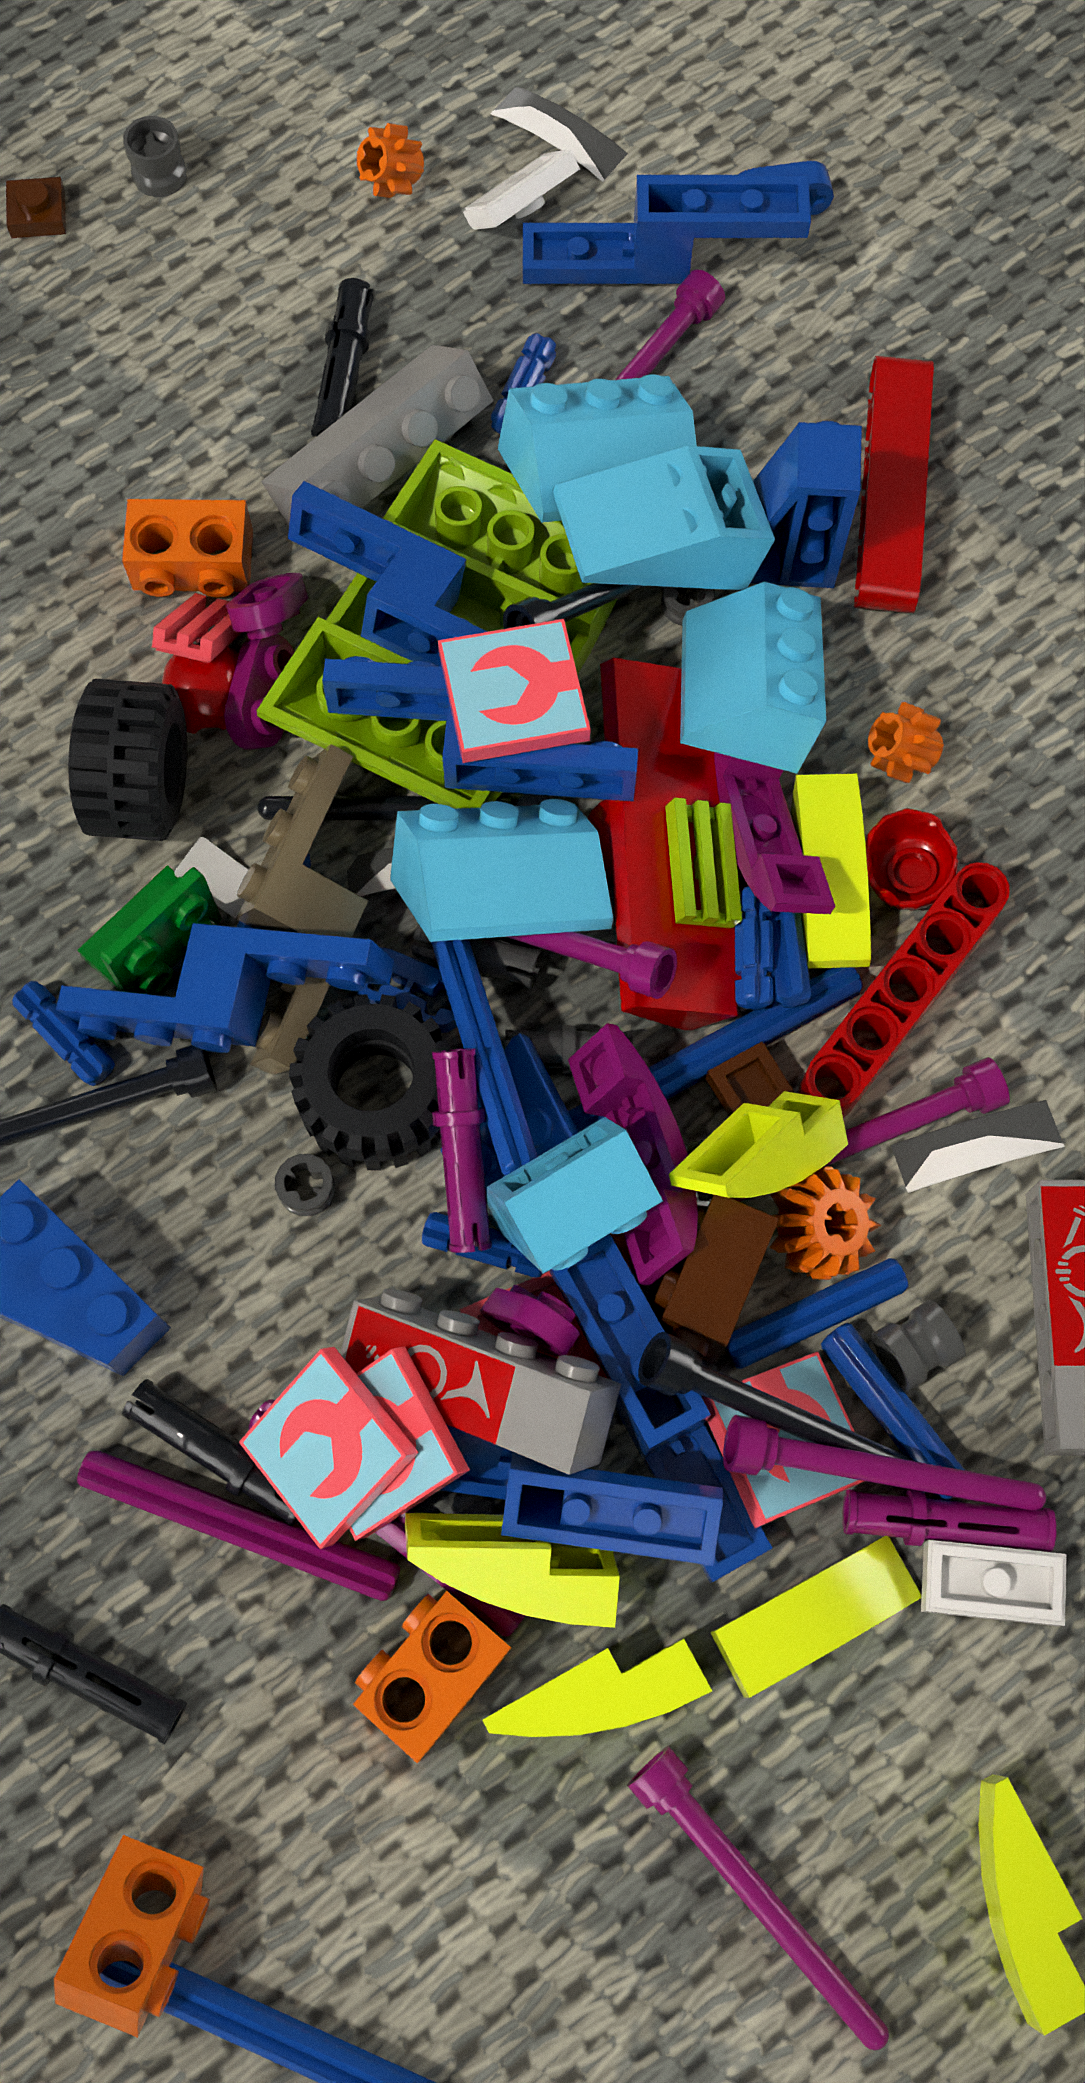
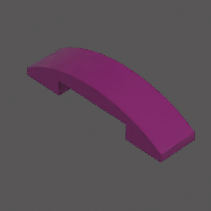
(767, 840)
(620, 1087)

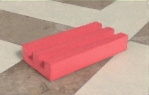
(191, 624)

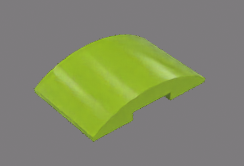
(509, 557)

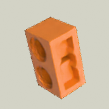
(190, 534)
(445, 1686)
(121, 1932)

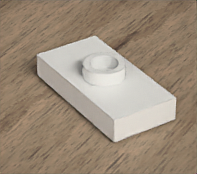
(522, 191)
(994, 1583)

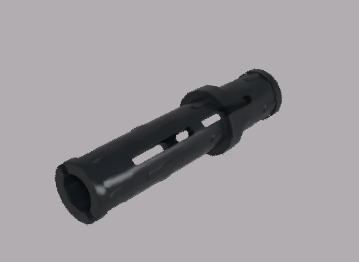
(346, 342)
(204, 1444)
(156, 1714)

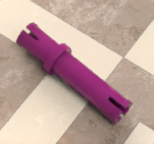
(462, 1149)
(869, 1515)

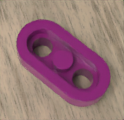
(266, 604)
(254, 675)
(538, 1318)

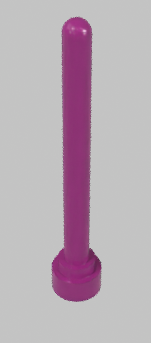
(696, 301)
(645, 967)
(978, 1088)
(755, 1447)
(666, 1788)

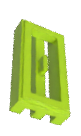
(713, 864)

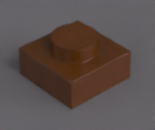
(35, 207)
(748, 1078)

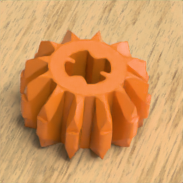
(823, 1224)

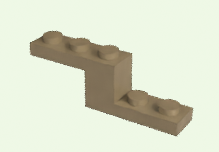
(297, 899)

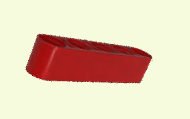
(894, 485)
(916, 967)

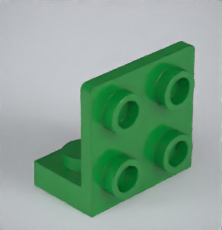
(151, 932)

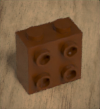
(716, 1277)

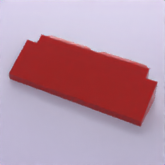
(645, 713)

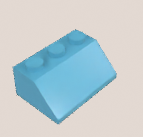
(588, 427)
(754, 676)
(500, 870)

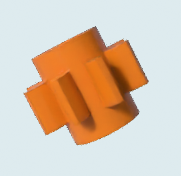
(390, 160)
(905, 742)

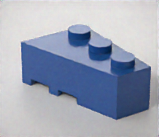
(810, 503)
(66, 1290)

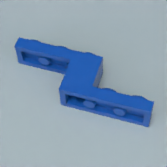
(666, 221)
(413, 576)
(420, 692)
(226, 986)
(663, 1427)
(593, 1505)

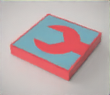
(513, 690)
(406, 1399)
(328, 1447)
(785, 1488)

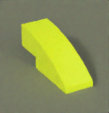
(831, 826)
(765, 1147)
(515, 1573)
(815, 1616)
(602, 1698)
(1027, 1910)

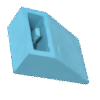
(668, 521)
(573, 1196)

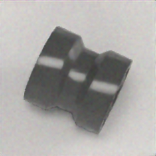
(155, 156)
(919, 1345)

